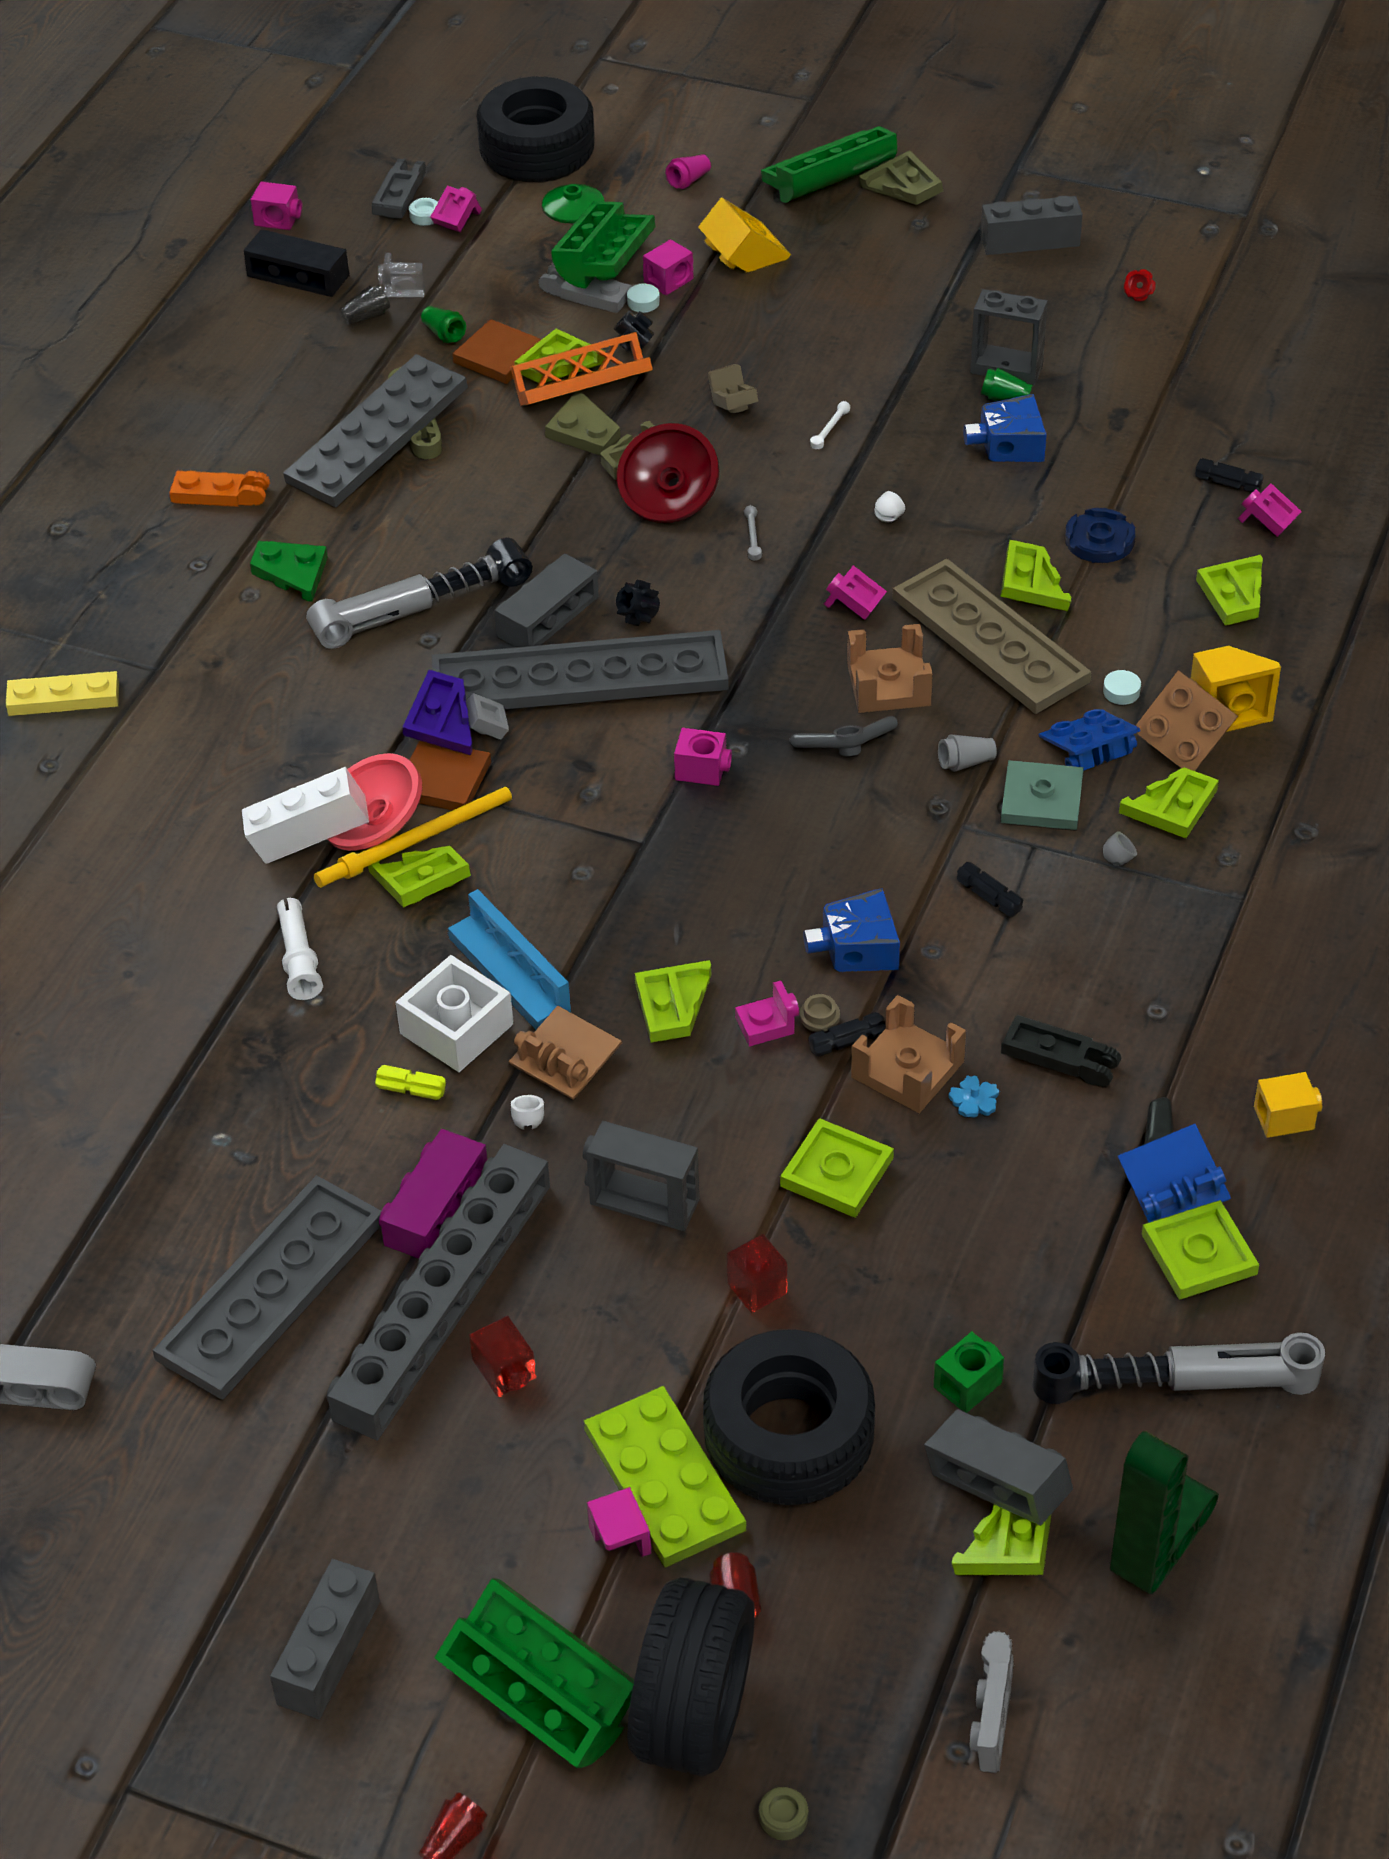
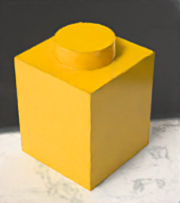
(1287, 1104)

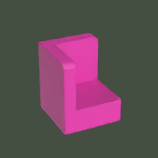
(619, 1521)

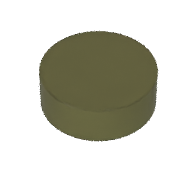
(783, 1813)

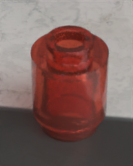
(736, 1572)

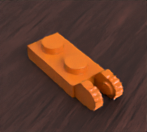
(219, 488)

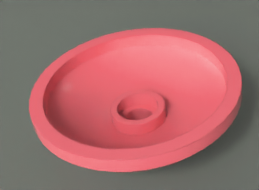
(391, 794)

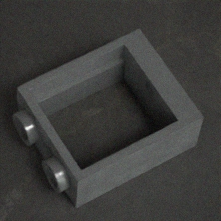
(1014, 307)
(634, 1195)

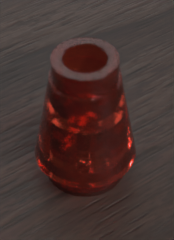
(453, 1828)

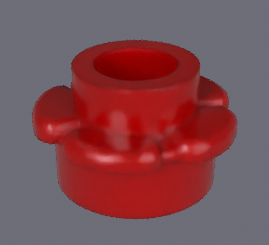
(1131, 281)

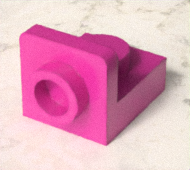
(455, 208)
(1271, 509)
(855, 591)
(768, 1017)

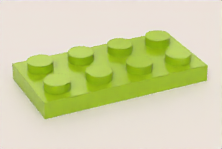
(669, 1474)

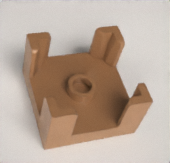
(889, 676)
(906, 1059)

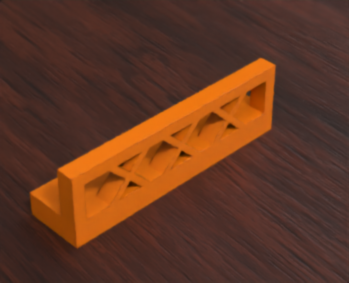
(584, 381)

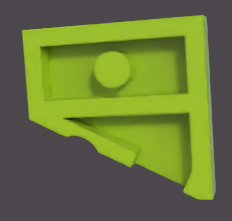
(555, 343)
(1233, 588)
(1173, 802)
(420, 873)
(672, 998)
(1004, 1546)

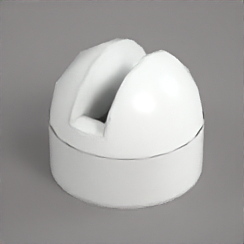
(889, 507)
(527, 1111)

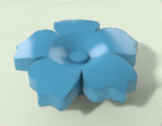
(974, 1099)

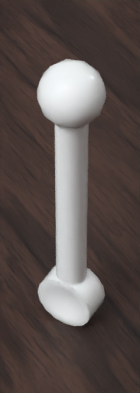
(817, 441)

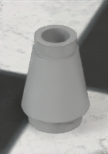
(965, 751)

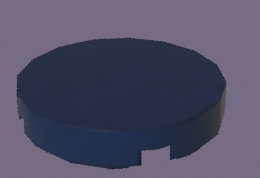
(1100, 535)

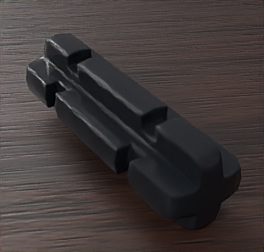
(1228, 475)
(990, 889)
(846, 1034)

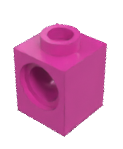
(275, 205)
(668, 267)
(701, 756)

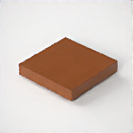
(494, 350)
(448, 775)

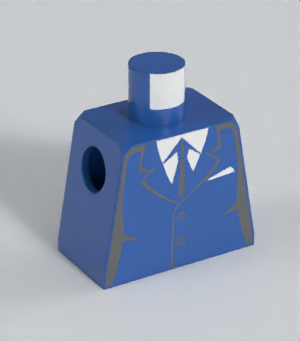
(1009, 431)
(857, 934)

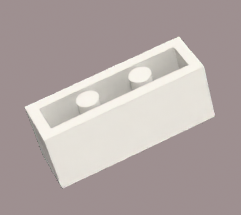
(305, 815)

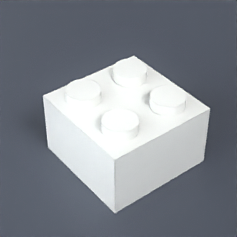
(454, 1013)

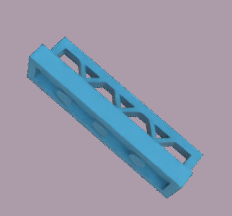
(510, 960)

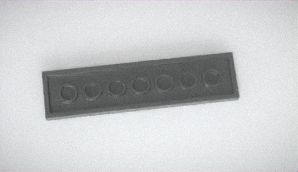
(591, 669)

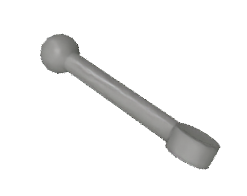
(754, 551)

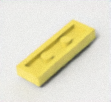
(62, 693)

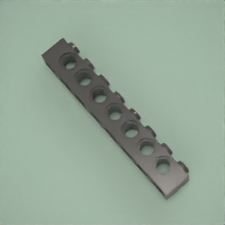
(457, 1263)

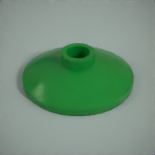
(569, 202)

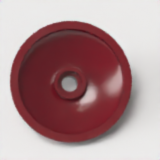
(658, 457)

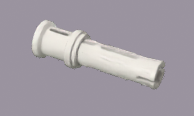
(299, 959)

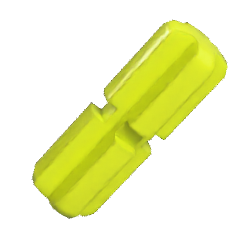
(403, 1080)

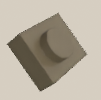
(729, 389)

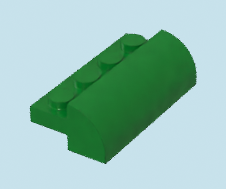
(831, 163)
(600, 243)
(539, 1674)

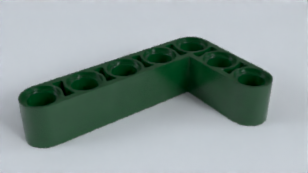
(1156, 1512)

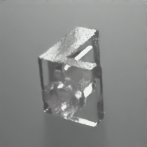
(401, 278)

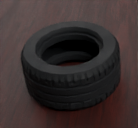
(691, 1676)

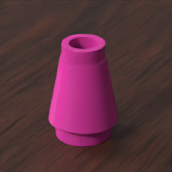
(686, 170)

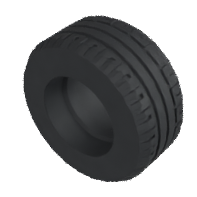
(535, 129)
(789, 1466)

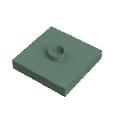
(1042, 795)

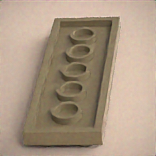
(991, 636)

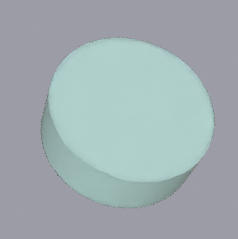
(421, 210)
(643, 298)
(1122, 687)

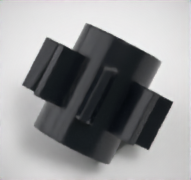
(630, 323)
(637, 602)

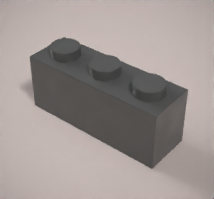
(1031, 225)
(547, 602)
(999, 1466)
(325, 1639)

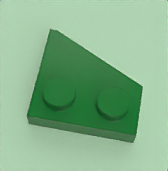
(290, 565)

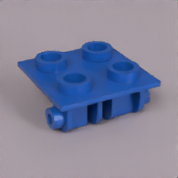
(1093, 738)
(1174, 1174)

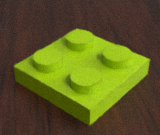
(837, 1167)
(1200, 1249)

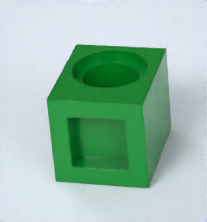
(964, 1386)

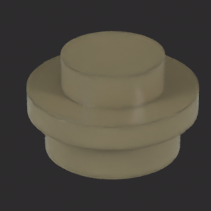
(819, 1013)

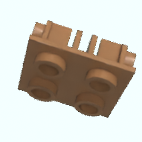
(1185, 722)
(564, 1052)

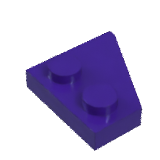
(440, 713)

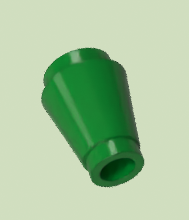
(444, 323)
(1001, 385)

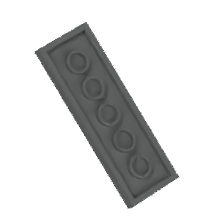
(375, 430)
(268, 1287)

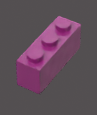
(431, 1192)

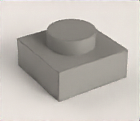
(487, 716)

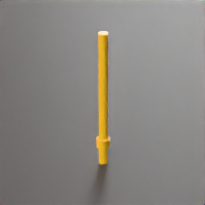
(353, 863)

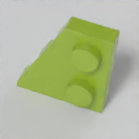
(1031, 577)

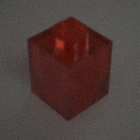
(757, 1273)
(503, 1356)

